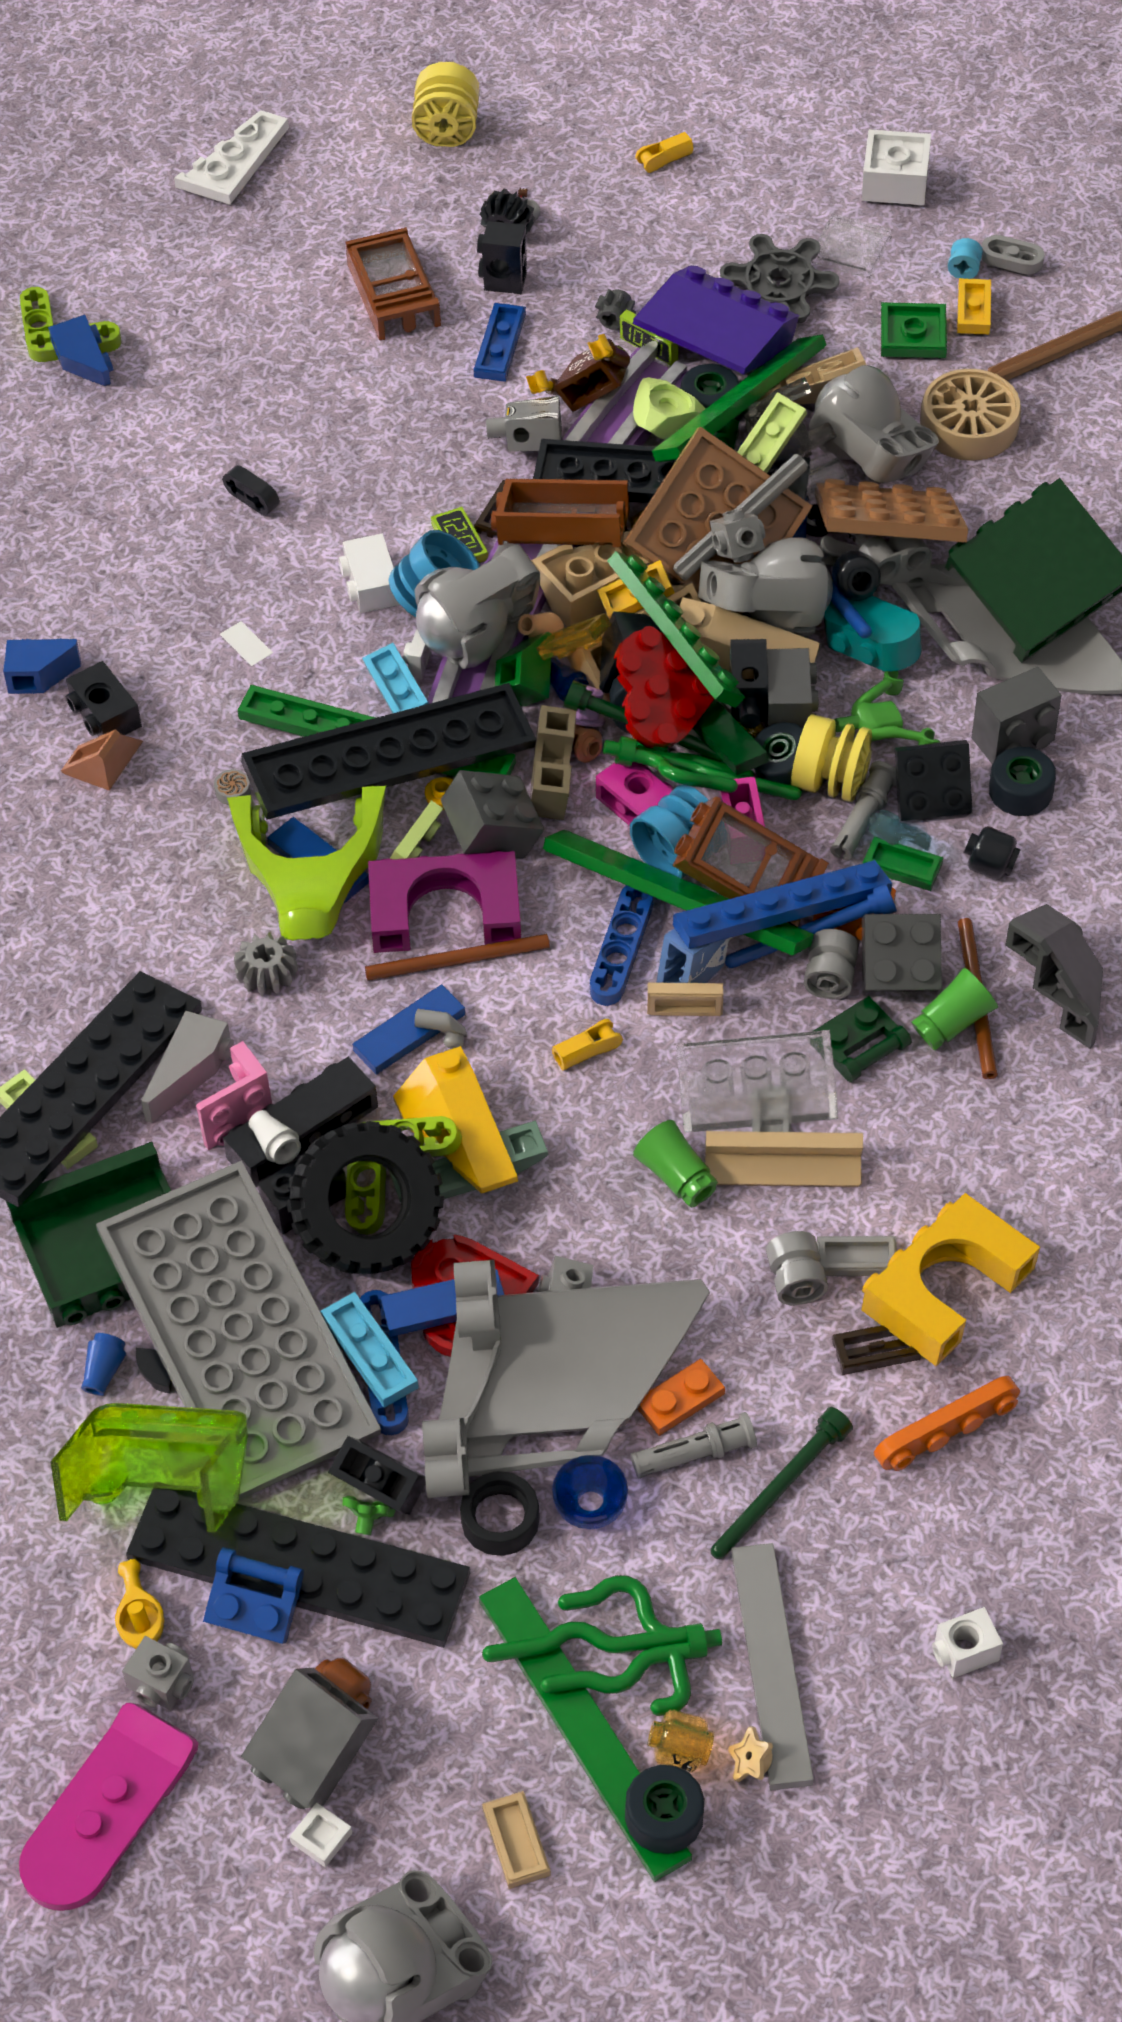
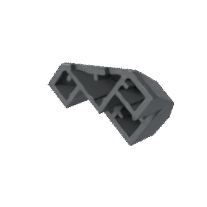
(1064, 968)

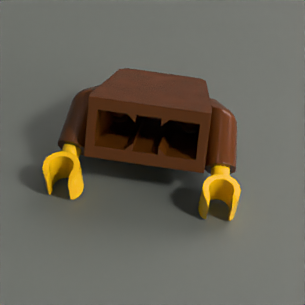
(587, 375)

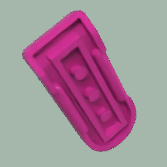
(104, 1808)

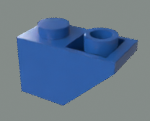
(78, 350)
(39, 664)

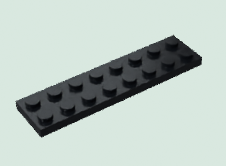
(622, 462)
(387, 750)
(86, 1082)
(342, 1572)

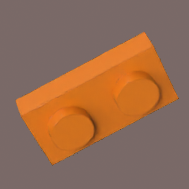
(681, 1397)

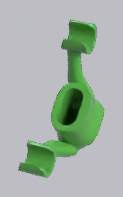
(883, 717)

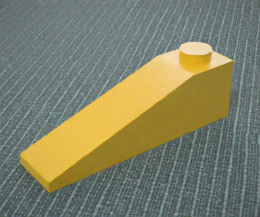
(449, 1088)

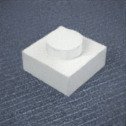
(417, 656)
(321, 1834)

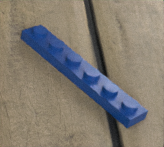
(779, 904)

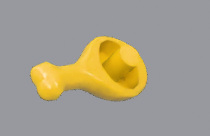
(138, 1611)

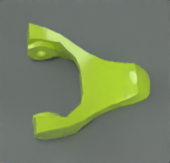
(310, 889)

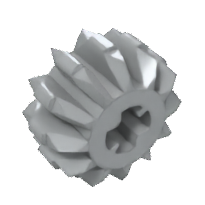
(265, 964)

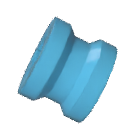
(965, 258)

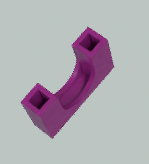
(401, 882)

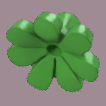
(367, 1513)

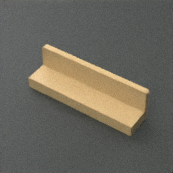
(784, 1158)

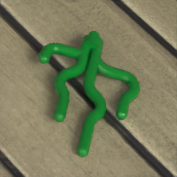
(691, 768)
(659, 1644)

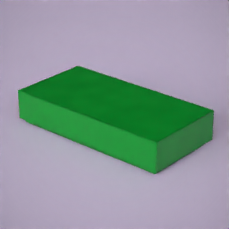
(905, 863)

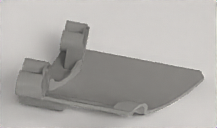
(1074, 662)
(547, 1368)

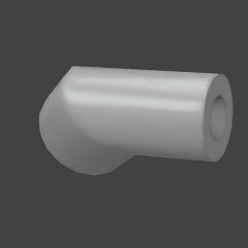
(443, 1022)

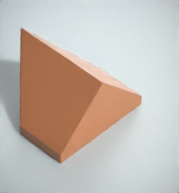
(102, 759)

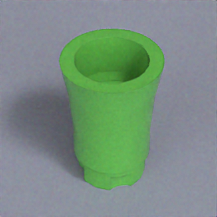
(954, 1010)
(676, 1163)

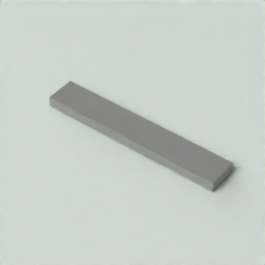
(772, 1666)

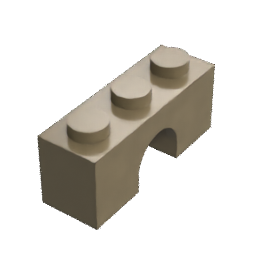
(552, 761)

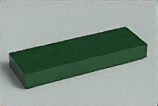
(729, 739)

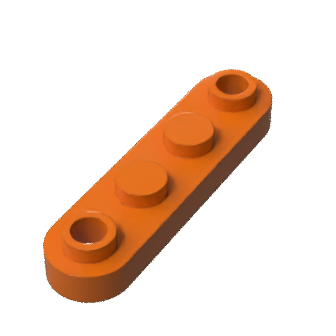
(938, 1427)

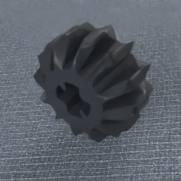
(507, 209)

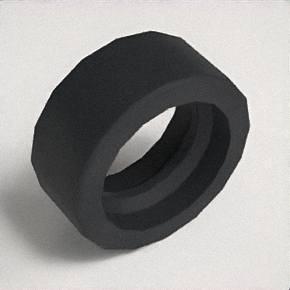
(495, 1542)

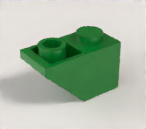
(525, 671)

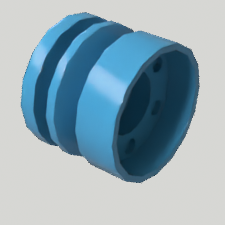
(431, 552)
(662, 826)

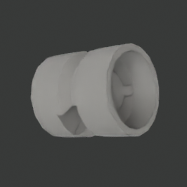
(831, 964)
(797, 1266)

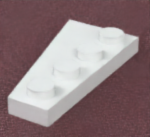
(235, 160)

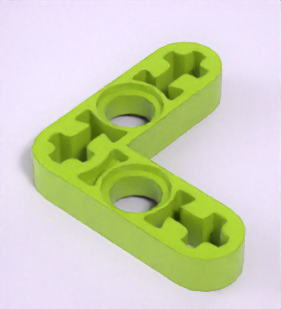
(40, 336)
(376, 1191)

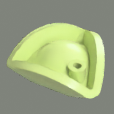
(663, 407)

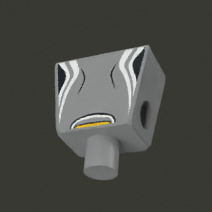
(527, 423)

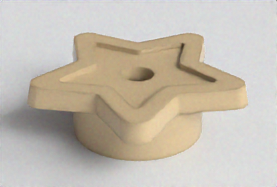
(760, 1759)

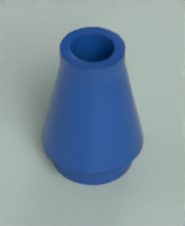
(102, 1361)

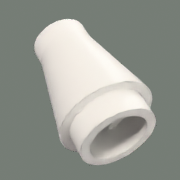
(276, 1139)

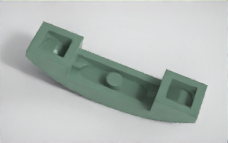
(524, 1148)

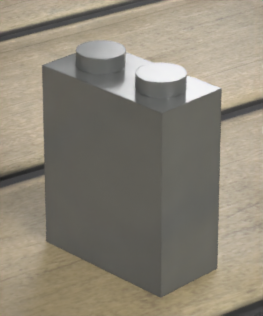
(308, 1738)

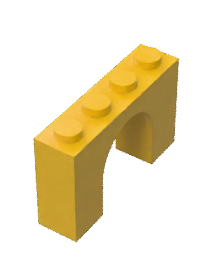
(962, 1234)

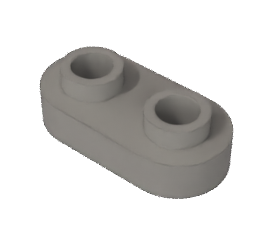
(1012, 254)

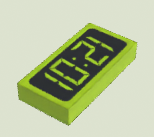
(638, 337)
(459, 525)

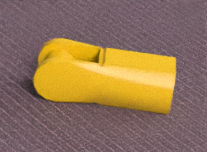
(669, 150)
(583, 1046)

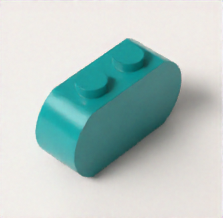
(893, 640)

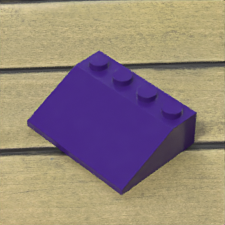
(718, 320)

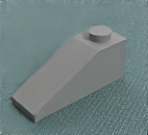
(187, 1063)

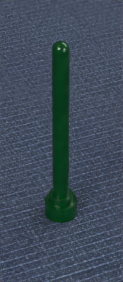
(582, 699)
(831, 1427)

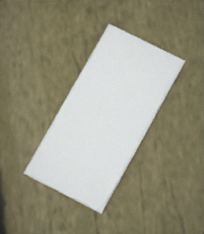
(246, 643)

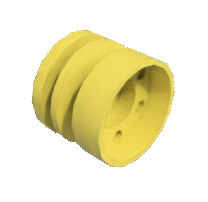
(445, 104)
(831, 758)

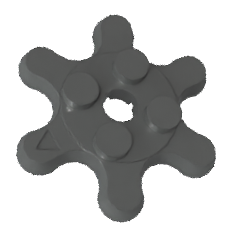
(790, 264)

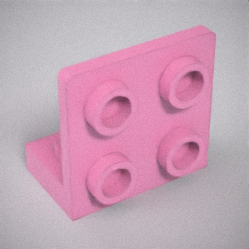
(236, 1102)

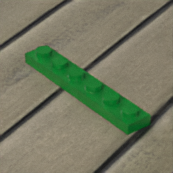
(681, 634)

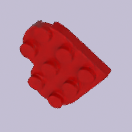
(661, 689)
(437, 1265)

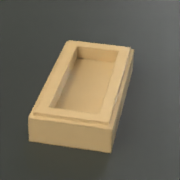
(685, 999)
(516, 1840)

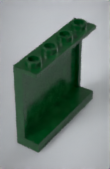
(1040, 567)
(62, 1234)

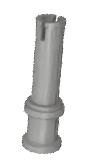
(870, 798)
(712, 1442)

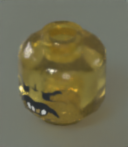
(681, 1740)

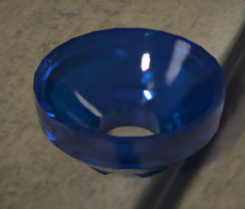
(586, 1475)

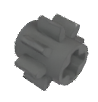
(612, 306)

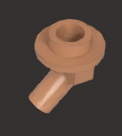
(586, 741)

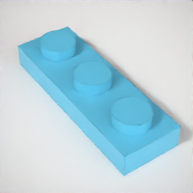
(394, 679)
(369, 1349)

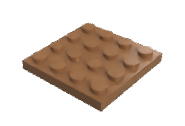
(699, 489)
(890, 511)

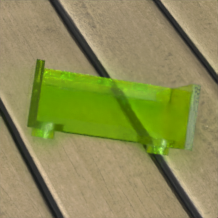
(153, 1449)

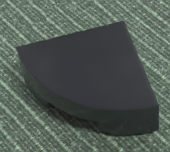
(153, 1369)

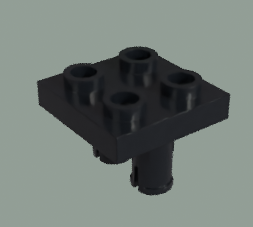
(933, 780)

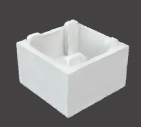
(896, 167)

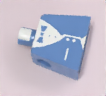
(689, 965)

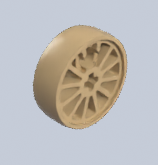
(972, 404)

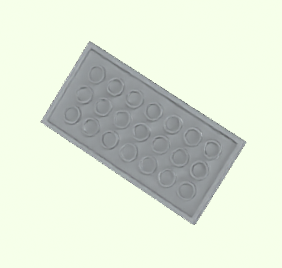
(238, 1323)

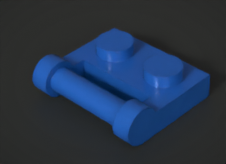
(251, 1609)

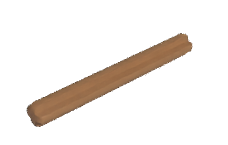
(1059, 347)

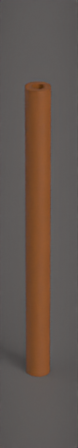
(457, 957)
(981, 1026)

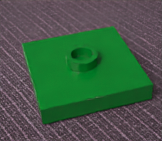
(913, 330)

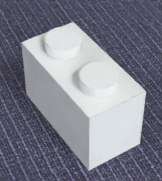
(368, 568)

